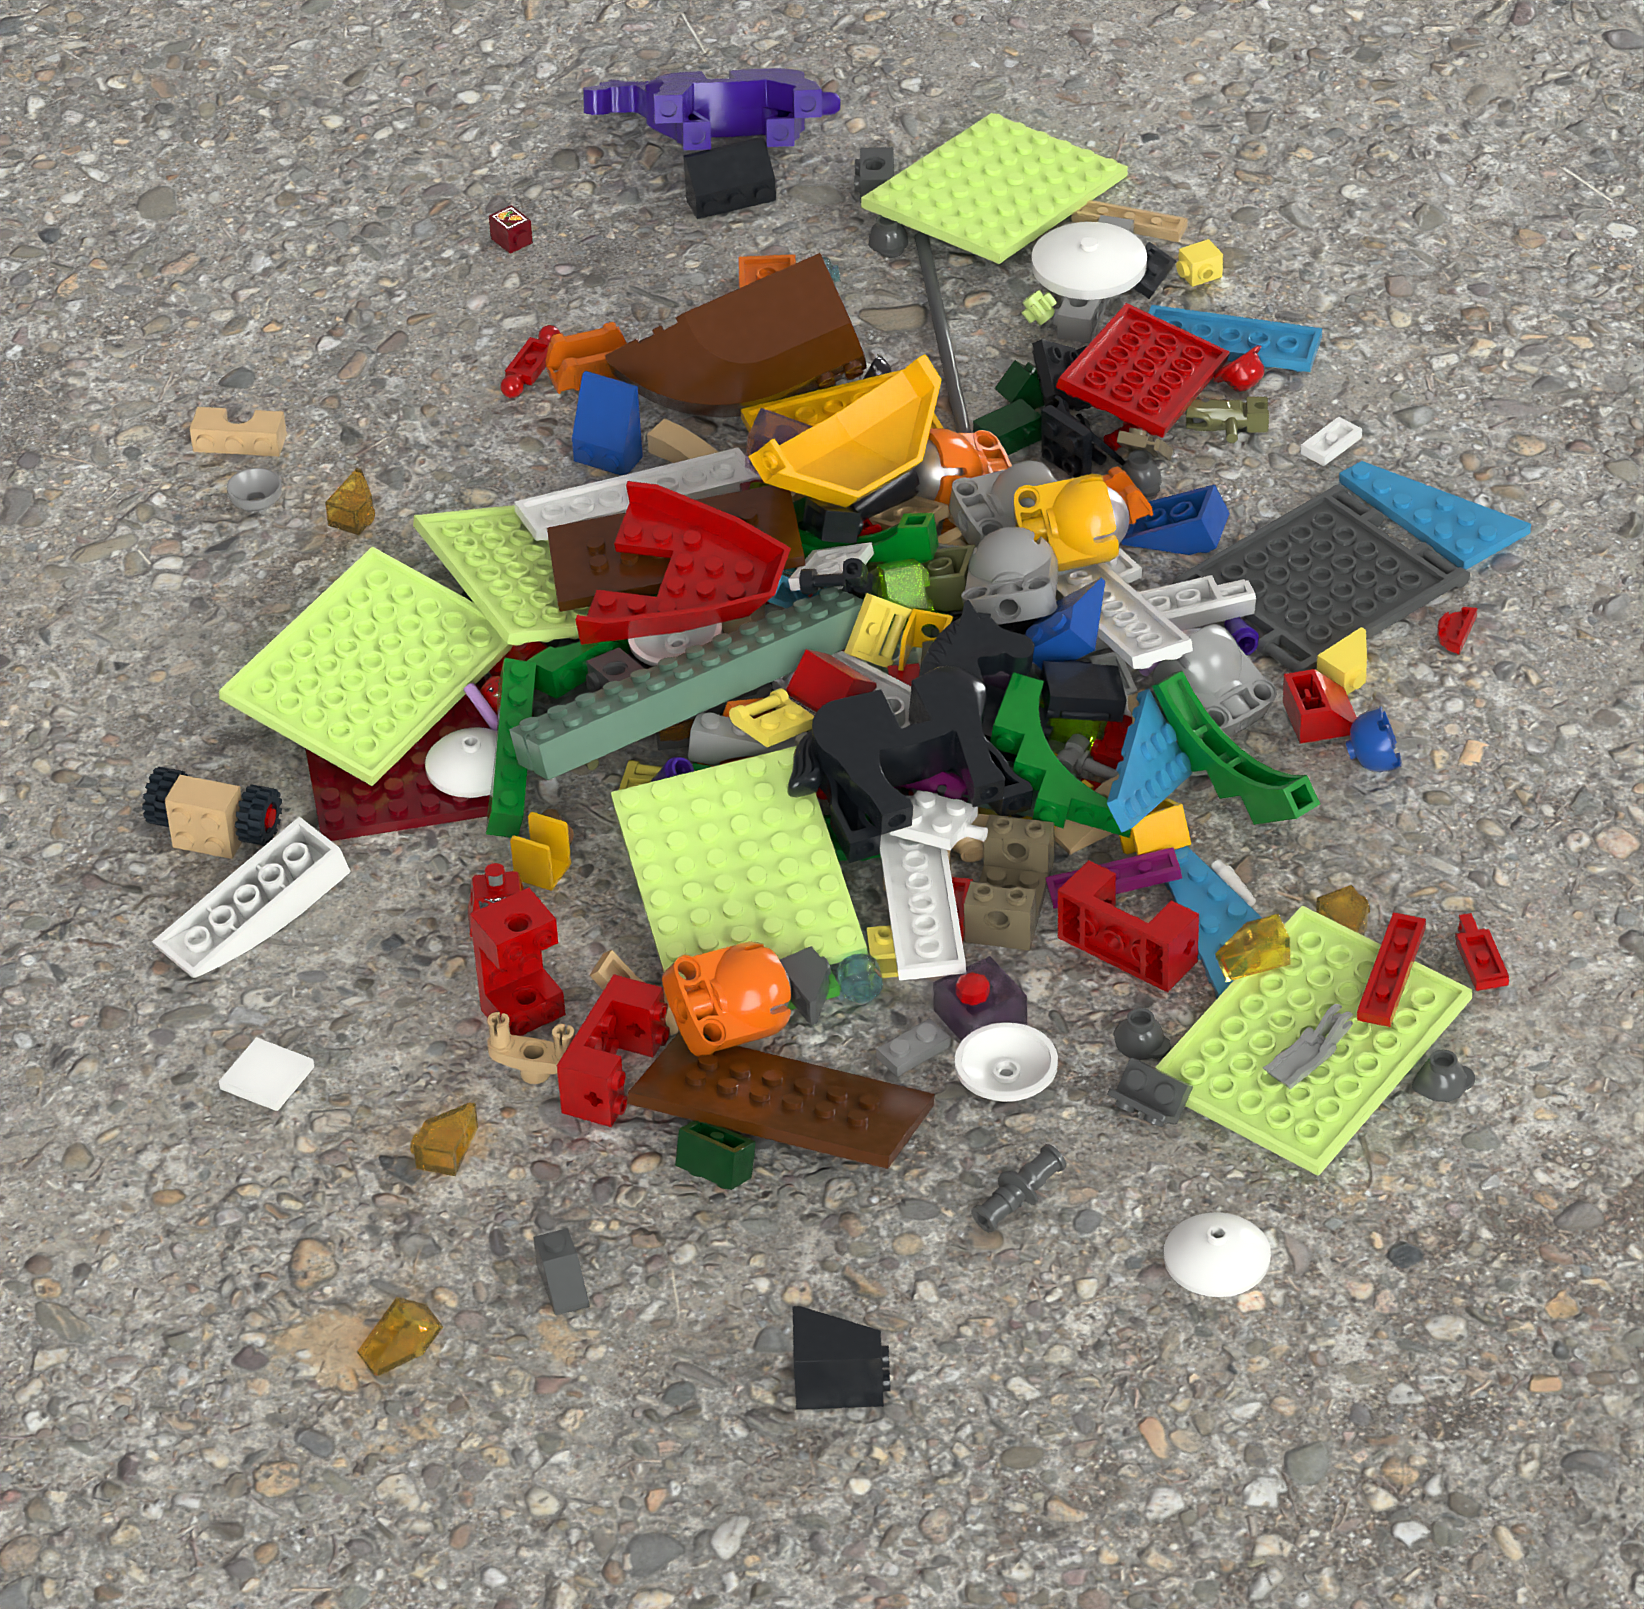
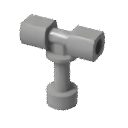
(1076, 757)

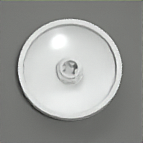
(1089, 260)

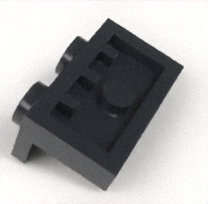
(1157, 268)

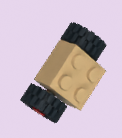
(210, 814)

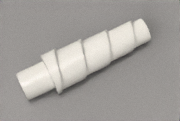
(1228, 875)

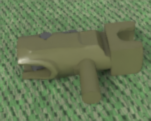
(1228, 416)

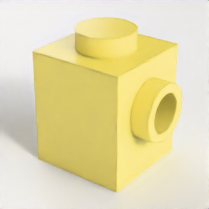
(1200, 263)
(881, 947)

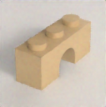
(259, 436)

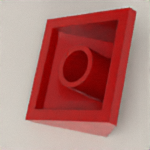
(824, 679)

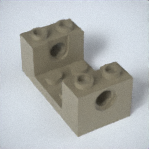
(1012, 884)

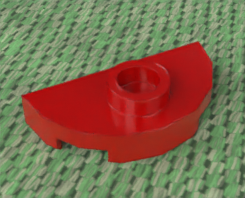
(1455, 628)

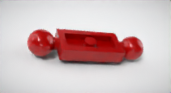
(528, 363)

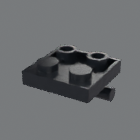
(1068, 443)

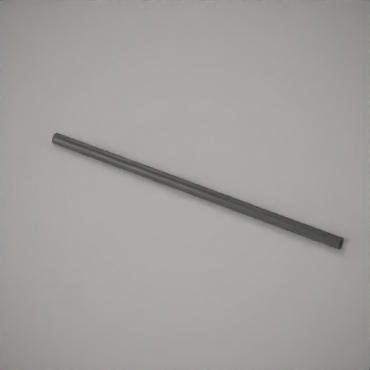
(942, 334)

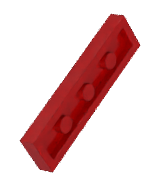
(1391, 969)

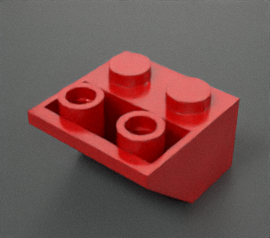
(1316, 706)

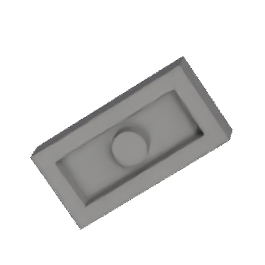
(913, 1047)

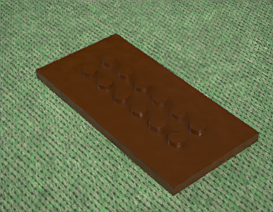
(587, 558)
(784, 1101)

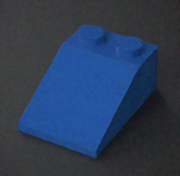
(607, 425)
(1181, 523)
(1071, 628)

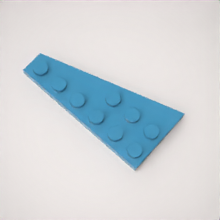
(1451, 525)
(1150, 766)

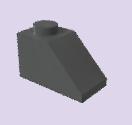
(808, 982)
(560, 1271)

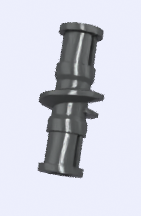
(1018, 1187)

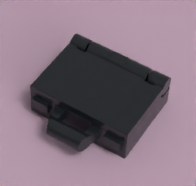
(1082, 691)

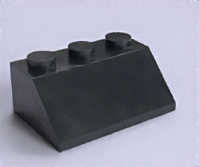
(729, 178)

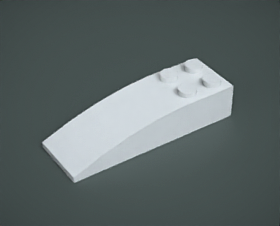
(255, 900)

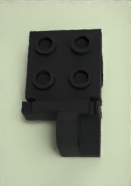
(1051, 362)

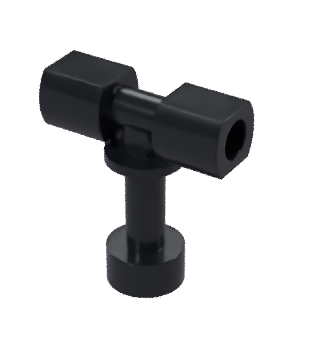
(854, 575)

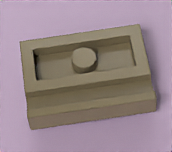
(1139, 440)

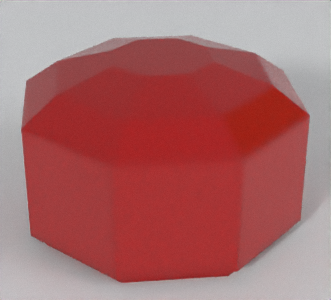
(972, 988)

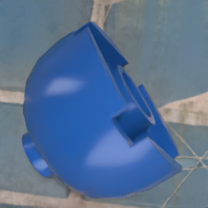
(1373, 741)

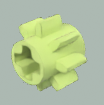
(1039, 307)

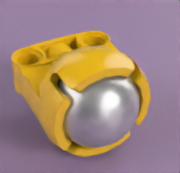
(1076, 517)

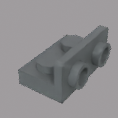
(1151, 1092)

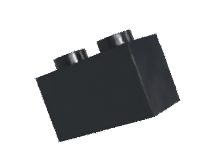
(832, 521)

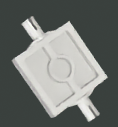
(941, 821)

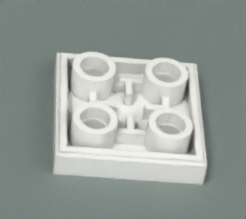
(266, 1074)

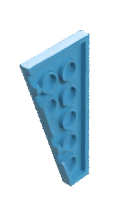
(1219, 910)

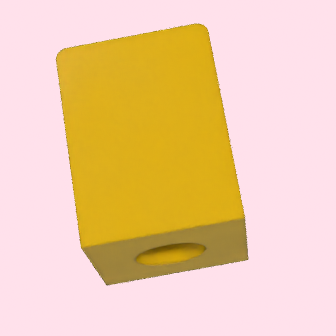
(913, 632)
(1158, 830)
(546, 854)

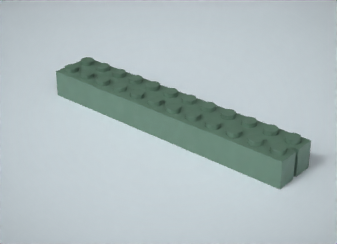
(684, 684)

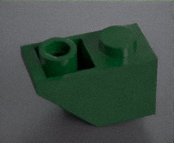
(1021, 383)

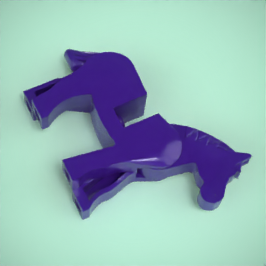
(699, 108)

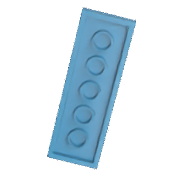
(1282, 343)

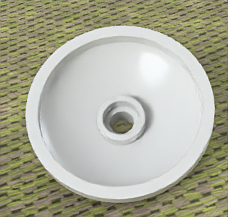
(654, 648)
(463, 762)
(1006, 1061)
(1217, 1254)

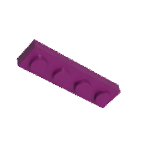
(1130, 872)

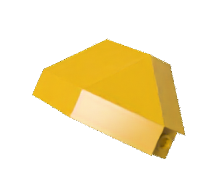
(861, 444)

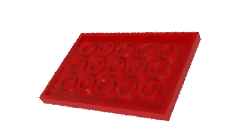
(1143, 370)

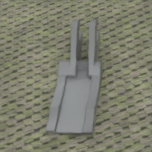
(1310, 1049)

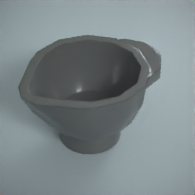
(888, 237)
(1143, 472)
(1141, 1036)
(1443, 1077)

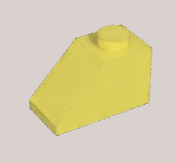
(1346, 661)

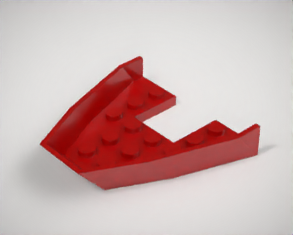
(714, 575)

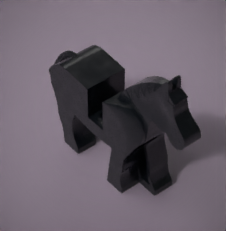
(863, 753)

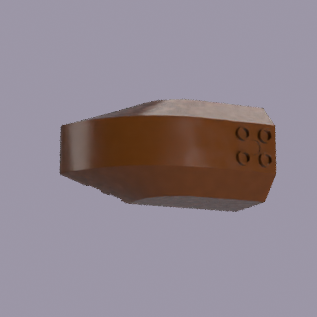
(748, 346)

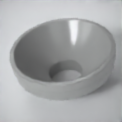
(254, 484)

